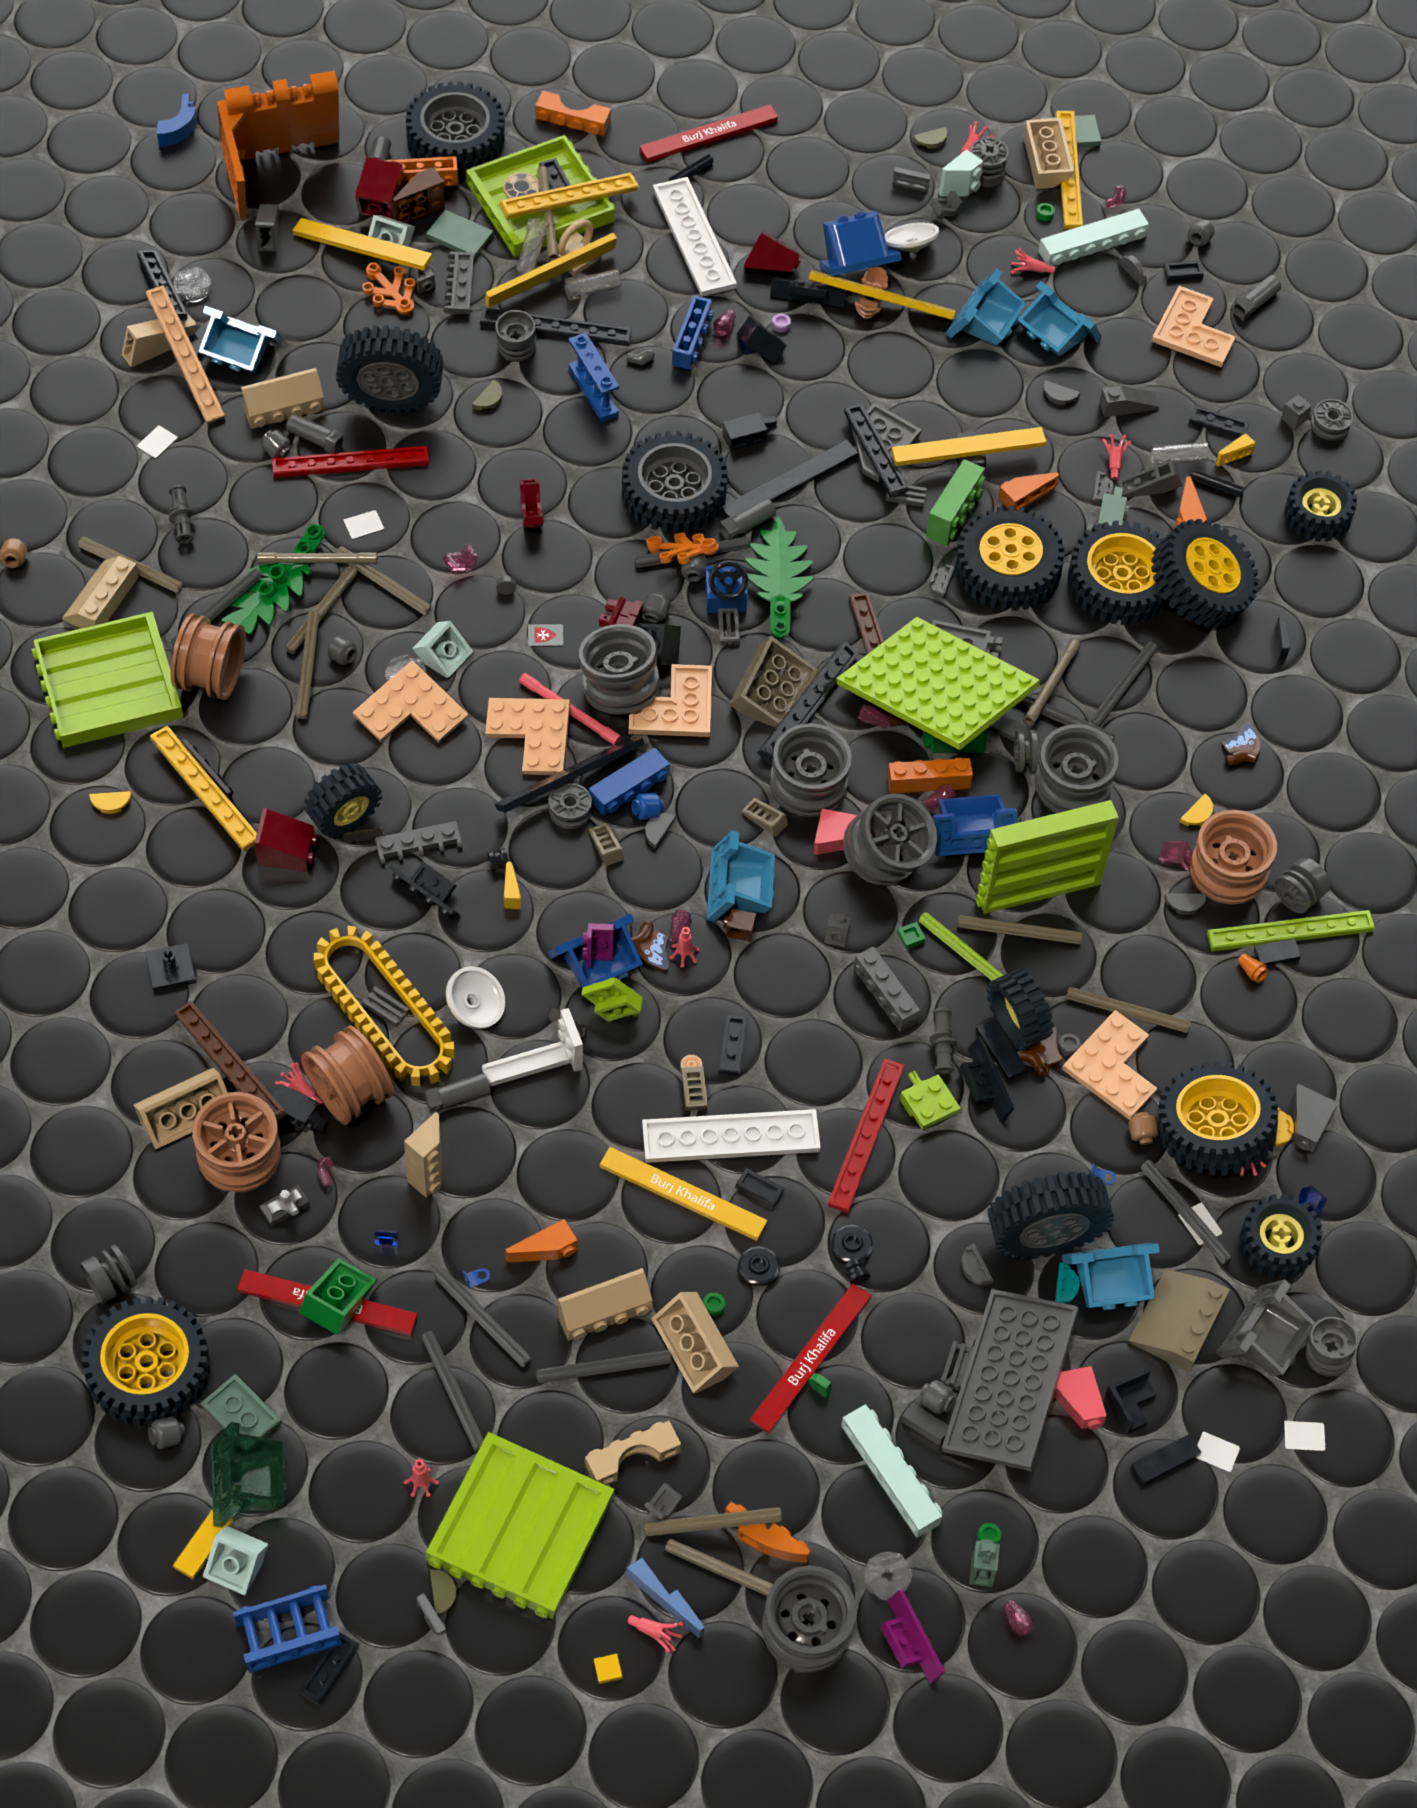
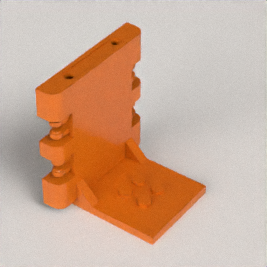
(275, 121)

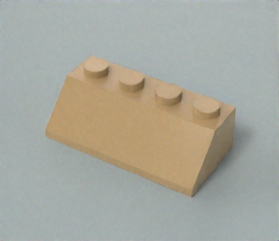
(1047, 152)
(281, 397)
(103, 593)
(173, 1111)
(425, 1157)
(604, 1305)
(694, 1341)

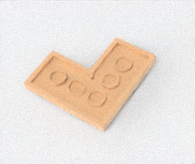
(1184, 332)
(413, 695)
(684, 712)
(540, 723)
(1102, 1066)

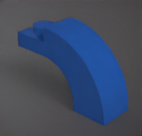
(179, 127)

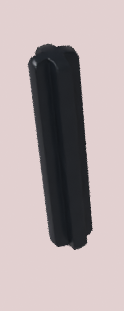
(694, 168)
(1216, 482)

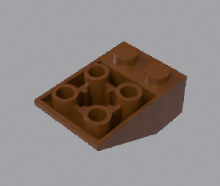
(420, 196)

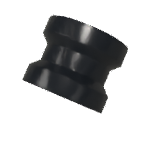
(497, 859)
(857, 1271)

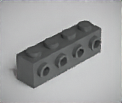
(886, 989)

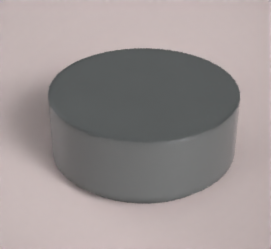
(506, 585)
(1069, 1044)

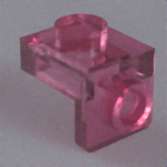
(461, 561)

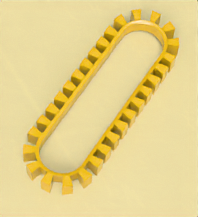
(402, 987)

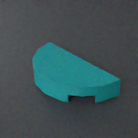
(1067, 1284)

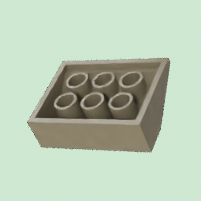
(772, 682)
(1179, 1318)

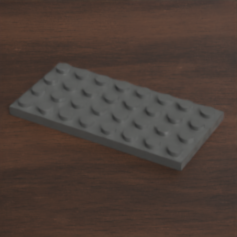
(1010, 1380)

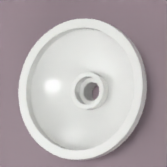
(912, 236)
(484, 995)

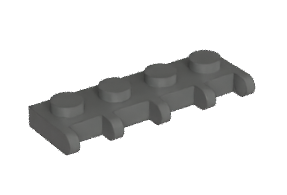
(460, 283)
(418, 840)

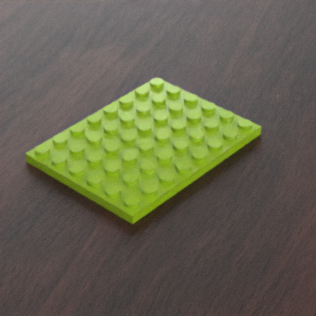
(938, 682)

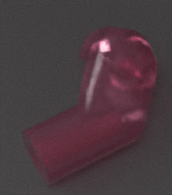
(1119, 196)
(322, 1171)

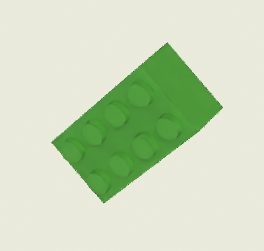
(956, 502)

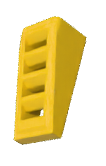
(1236, 450)
(512, 895)

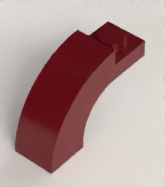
(530, 503)

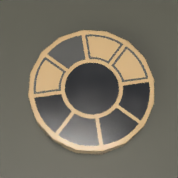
(520, 185)

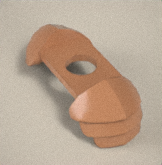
(876, 278)

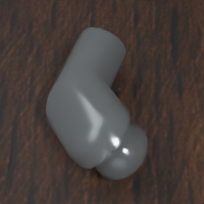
(642, 358)

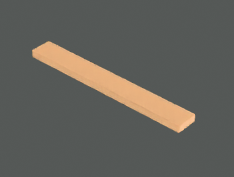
(185, 354)

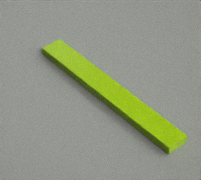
(1299, 929)

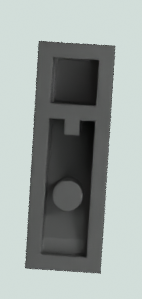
(1126, 400)
(1152, 481)

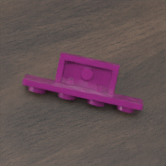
(909, 1639)

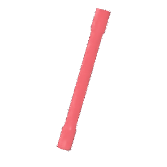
(604, 731)

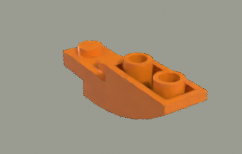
(772, 1541)

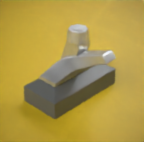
(284, 1205)

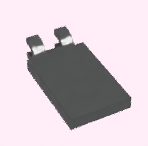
(977, 637)

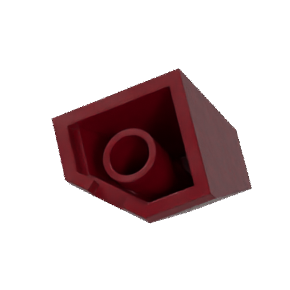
(772, 254)

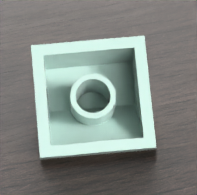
(962, 175)
(391, 230)
(443, 648)
(235, 1559)

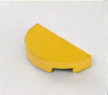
(110, 802)
(1198, 812)
(1285, 1129)

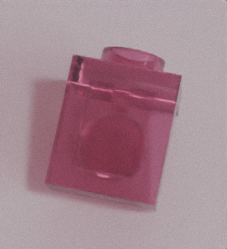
(1176, 853)

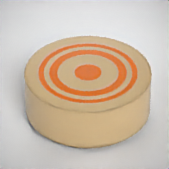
(691, 1061)

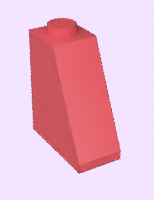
(831, 831)
(1081, 1397)

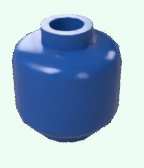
(647, 806)

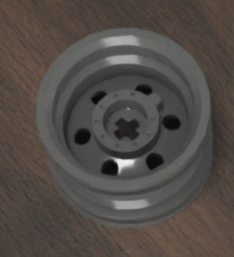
(619, 669)
(1079, 758)
(807, 783)
(893, 821)
(816, 1585)

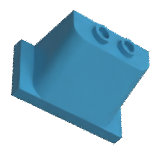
(989, 311)
(1056, 323)
(235, 341)
(739, 878)
(1115, 1274)

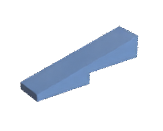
(674, 1603)

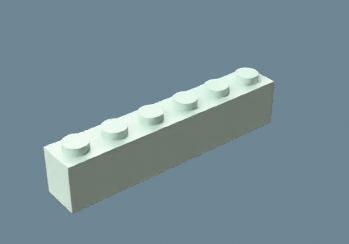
(1093, 237)
(892, 1471)

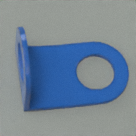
(1101, 1173)
(472, 1277)

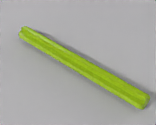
(959, 946)

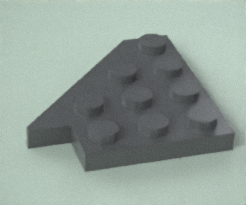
(893, 432)

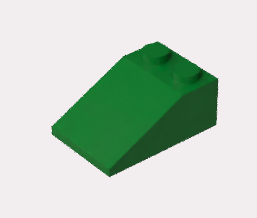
(337, 1296)

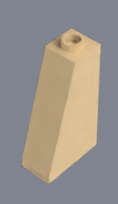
(148, 340)

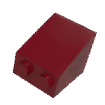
(378, 186)
(284, 842)

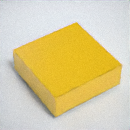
(607, 1668)

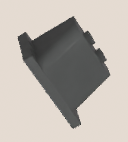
(1269, 1330)

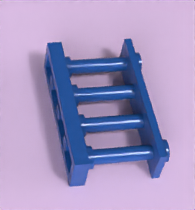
(593, 377)
(283, 1651)

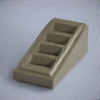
(774, 825)
(609, 855)
(698, 1104)

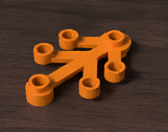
(404, 304)
(682, 546)

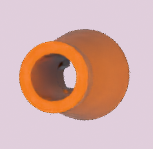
(1254, 969)

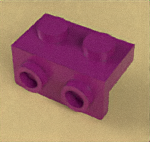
(599, 943)

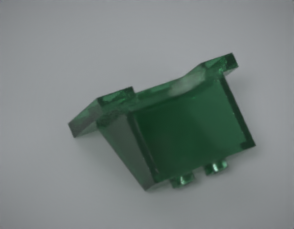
(245, 1474)

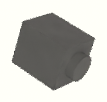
(1296, 411)

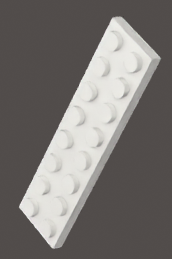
(694, 236)
(730, 1135)

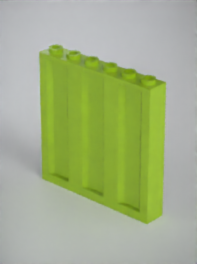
(487, 186)
(106, 679)
(1046, 856)
(519, 1525)

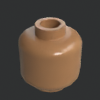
(13, 553)
(1143, 1128)

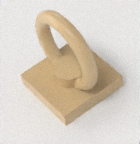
(571, 243)

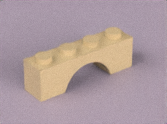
(657, 1441)

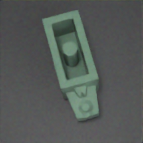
(1113, 508)
(984, 1563)

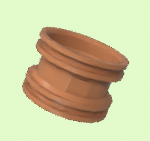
(208, 656)
(1229, 871)
(347, 1074)
(236, 1142)

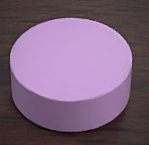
(781, 322)

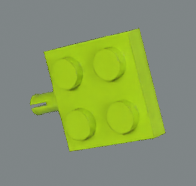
(613, 999)
(928, 1100)

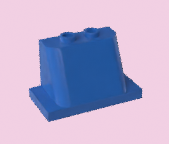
(856, 244)
(967, 821)
(624, 956)

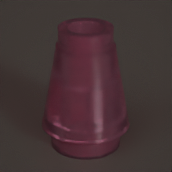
(724, 323)
(872, 716)
(942, 792)
(679, 920)
(1019, 1620)

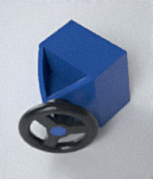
(726, 586)

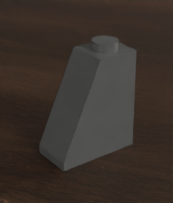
(267, 227)
(1310, 1116)

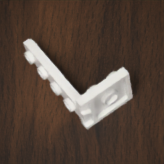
(540, 1059)

